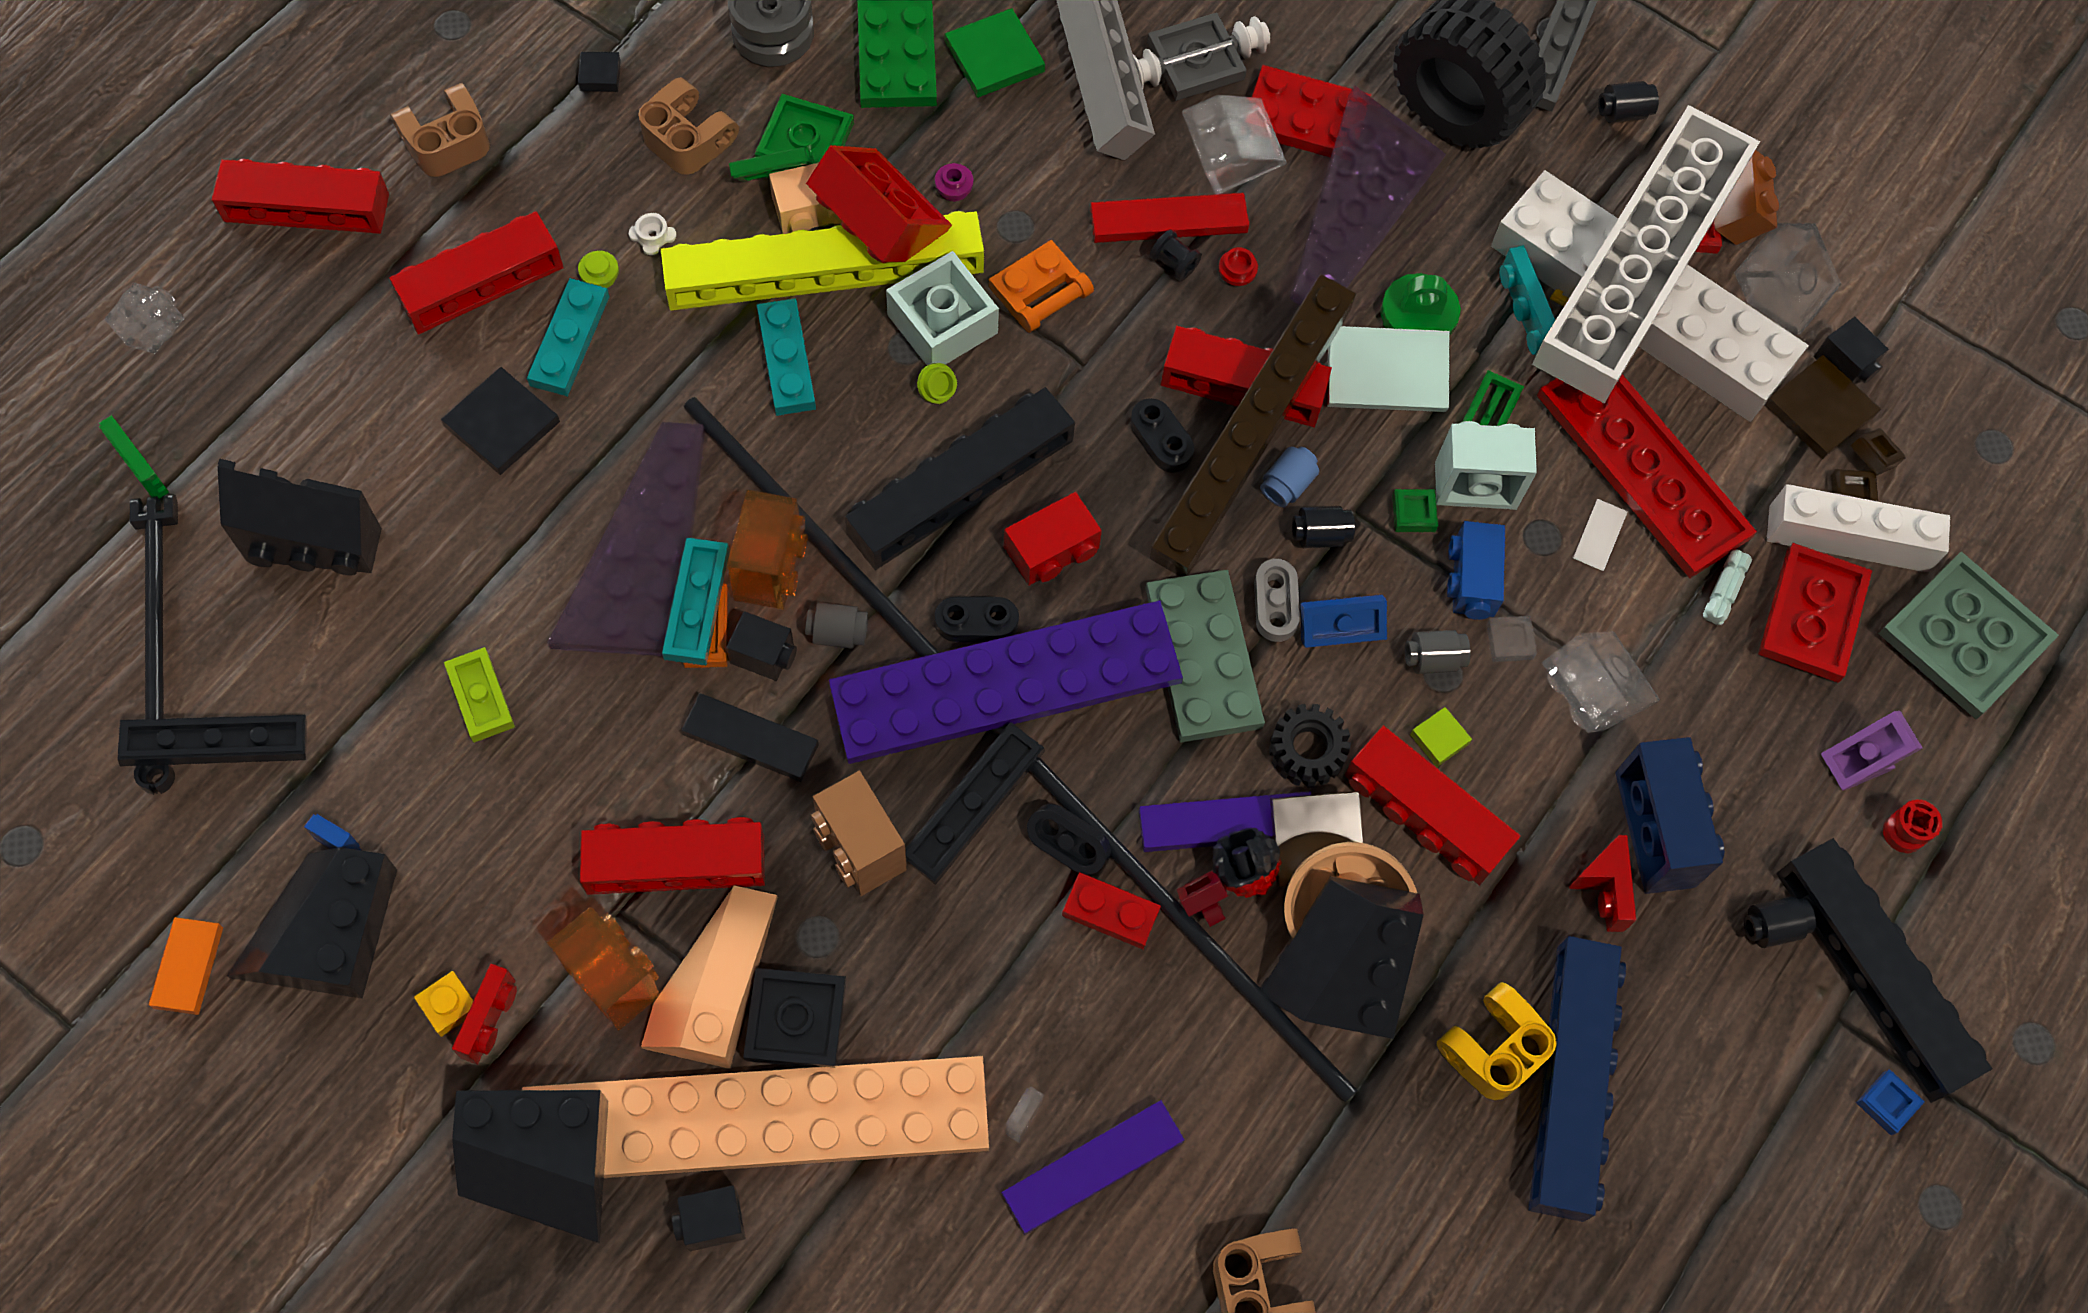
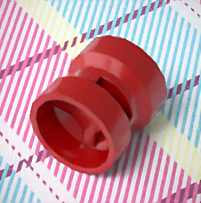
(1910, 835)

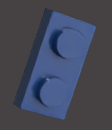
(1343, 621)

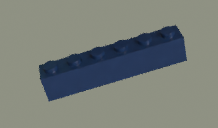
(1576, 1081)

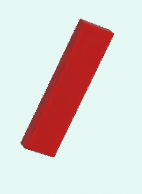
(1153, 217)

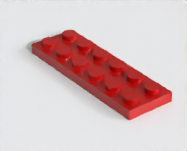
(1651, 473)

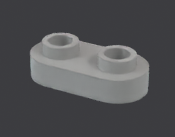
(1277, 603)

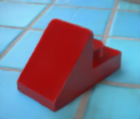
(1613, 876)

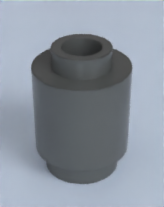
(837, 625)
(1437, 651)

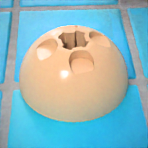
(1346, 861)

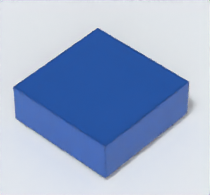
(330, 834)
(1890, 1102)

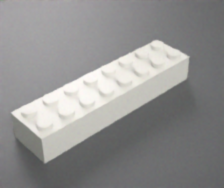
(1645, 254)
(1701, 326)

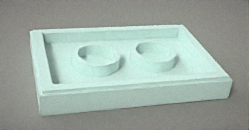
(1389, 369)

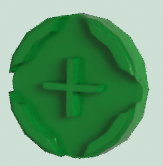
(1420, 304)

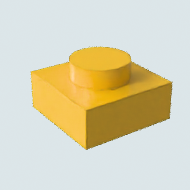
(445, 1003)

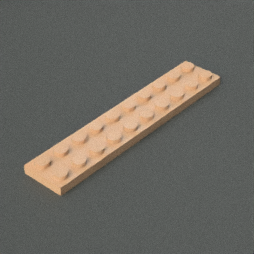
(792, 1116)

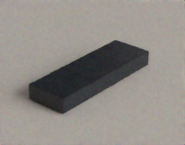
(750, 737)

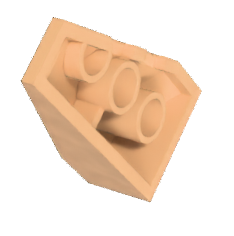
(710, 991)

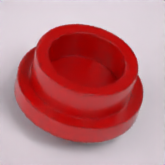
(1238, 267)

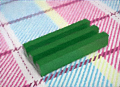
(762, 166)
(1503, 383)
(132, 457)

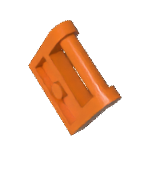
(1034, 277)

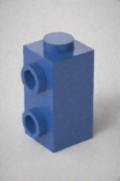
(1478, 569)

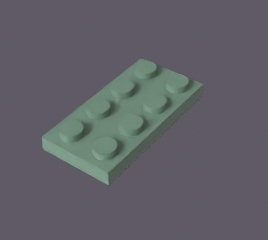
(1209, 642)

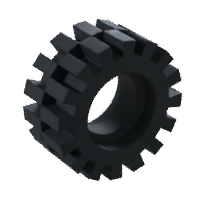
(1309, 721)

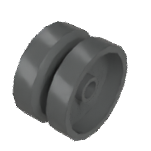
(771, 30)

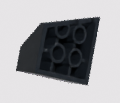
(296, 523)
(323, 925)
(1350, 958)
(534, 1155)

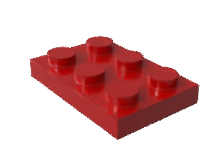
(1302, 109)
(1815, 612)

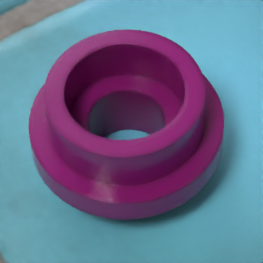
(954, 190)

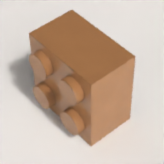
(859, 833)

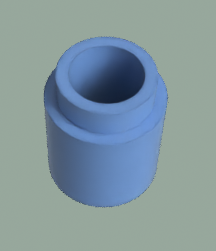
(1290, 476)

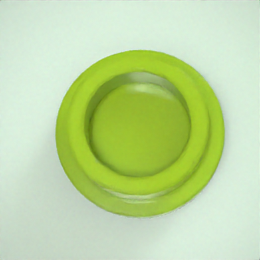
(598, 268)
(936, 383)

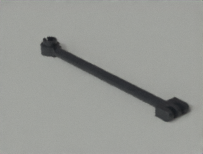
(153, 523)

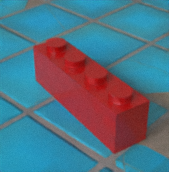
(301, 196)
(477, 272)
(1227, 368)
(1431, 806)
(672, 856)

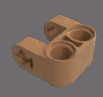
(669, 132)
(447, 141)
(1252, 1287)

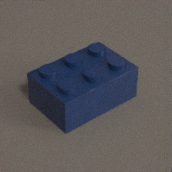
(1669, 815)

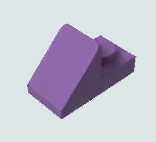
(1871, 751)

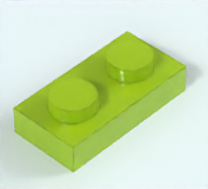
(479, 694)

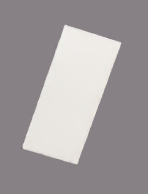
(1600, 535)

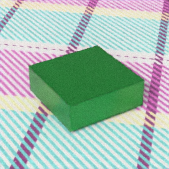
(1415, 510)

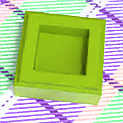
(1441, 737)

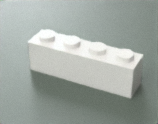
(1858, 528)

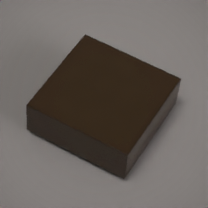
(1878, 451)
(1855, 484)

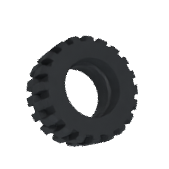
(1469, 71)

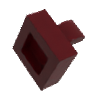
(1203, 896)

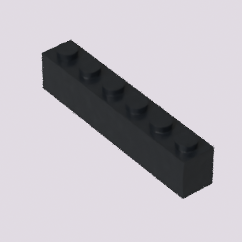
(959, 477)
(1885, 971)

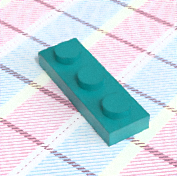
(1527, 295)
(568, 337)
(786, 357)
(696, 601)

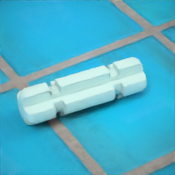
(1727, 587)

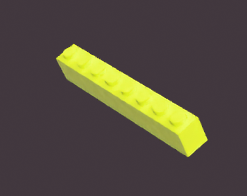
(801, 264)

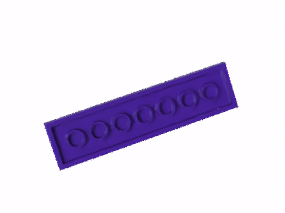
(1005, 681)

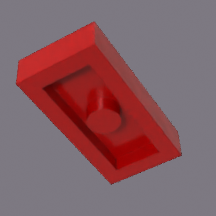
(1111, 910)
(478, 1030)

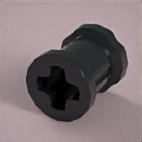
(1175, 255)

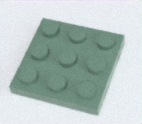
(1968, 635)

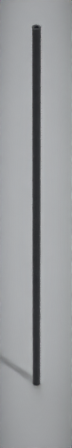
(1043, 773)

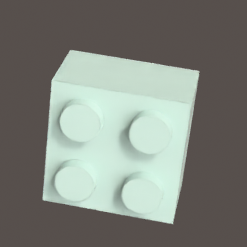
(942, 310)
(1485, 465)

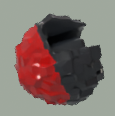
(1246, 862)

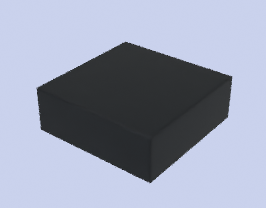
(599, 71)

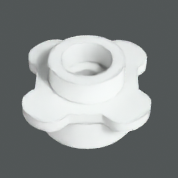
(649, 224)

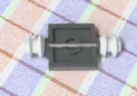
(1200, 54)

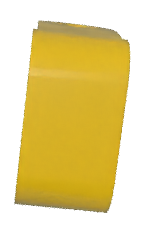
(1520, 1021)

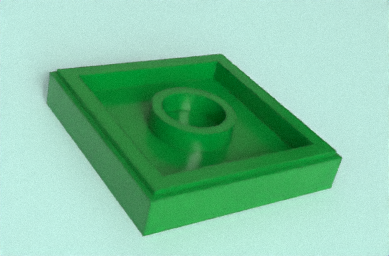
(994, 52)
(804, 124)

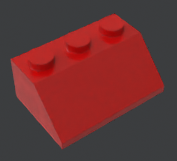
(876, 203)

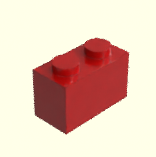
(1052, 539)

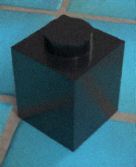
(1854, 351)
(761, 646)
(709, 1219)

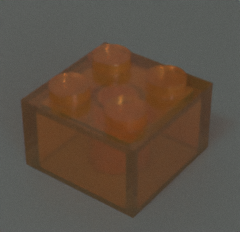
(766, 550)
(604, 967)

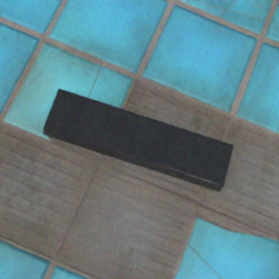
(212, 740)
(973, 803)

